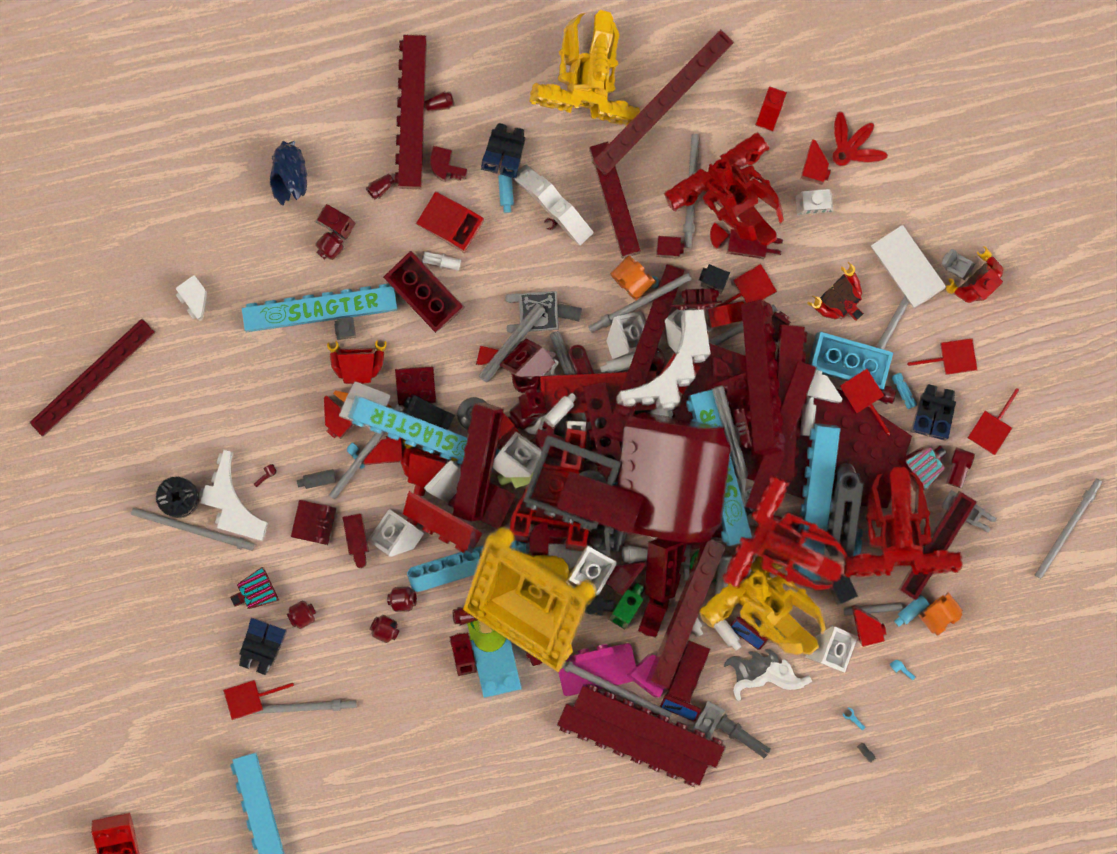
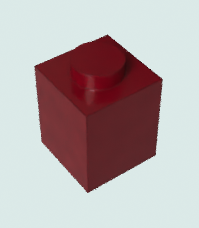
(669, 247)

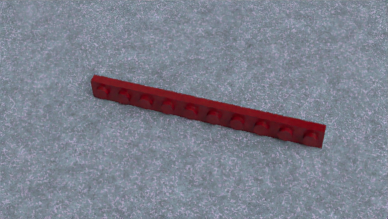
(662, 102)
(645, 351)

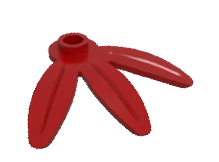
(850, 147)

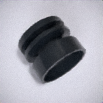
(188, 493)

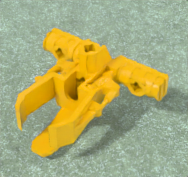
(588, 74)
(771, 605)

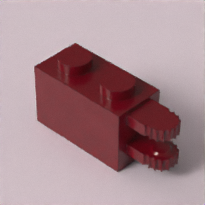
(748, 248)
(356, 538)

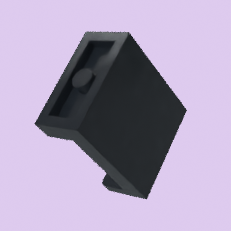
(427, 412)

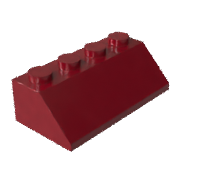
(424, 291)
(600, 502)

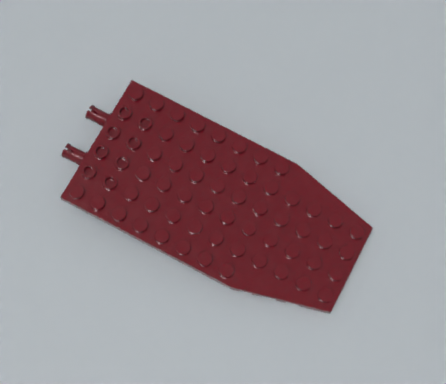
(860, 438)

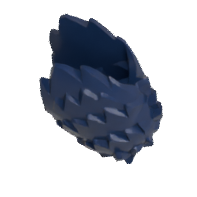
(288, 173)

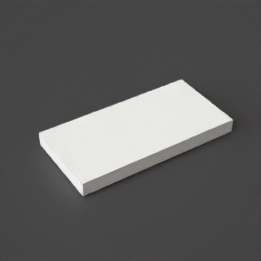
(908, 266)

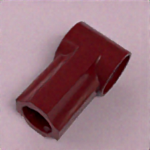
(581, 365)
(961, 462)

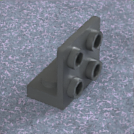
(600, 539)

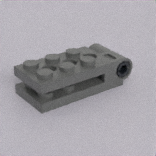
(849, 489)

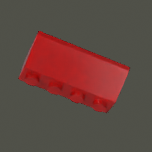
(441, 522)

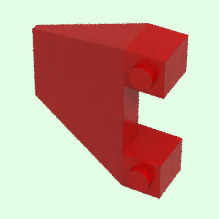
(548, 490)

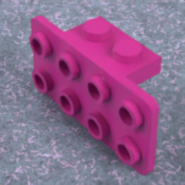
(605, 662)

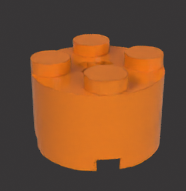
(632, 277)
(941, 613)

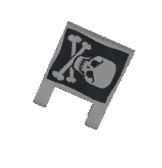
(527, 301)

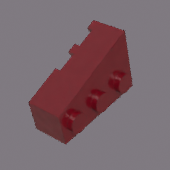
(663, 568)
(688, 671)

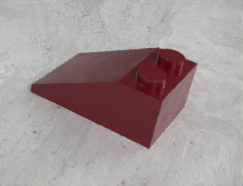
(496, 505)

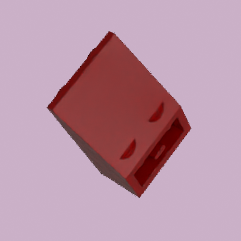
(450, 221)
(115, 835)

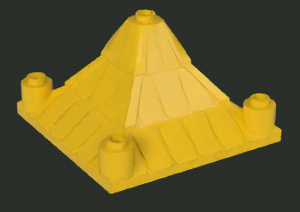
(528, 599)

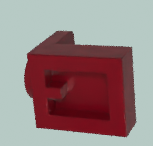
(777, 320)

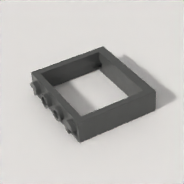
(551, 510)

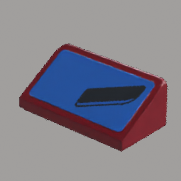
(748, 633)
(680, 707)

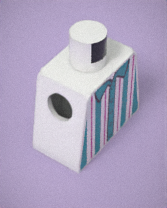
(814, 202)

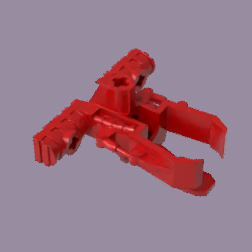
(733, 191)
(900, 533)
(783, 545)

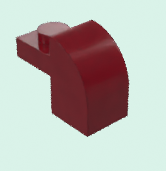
(441, 166)
(540, 438)
(541, 537)
(653, 617)
(463, 654)

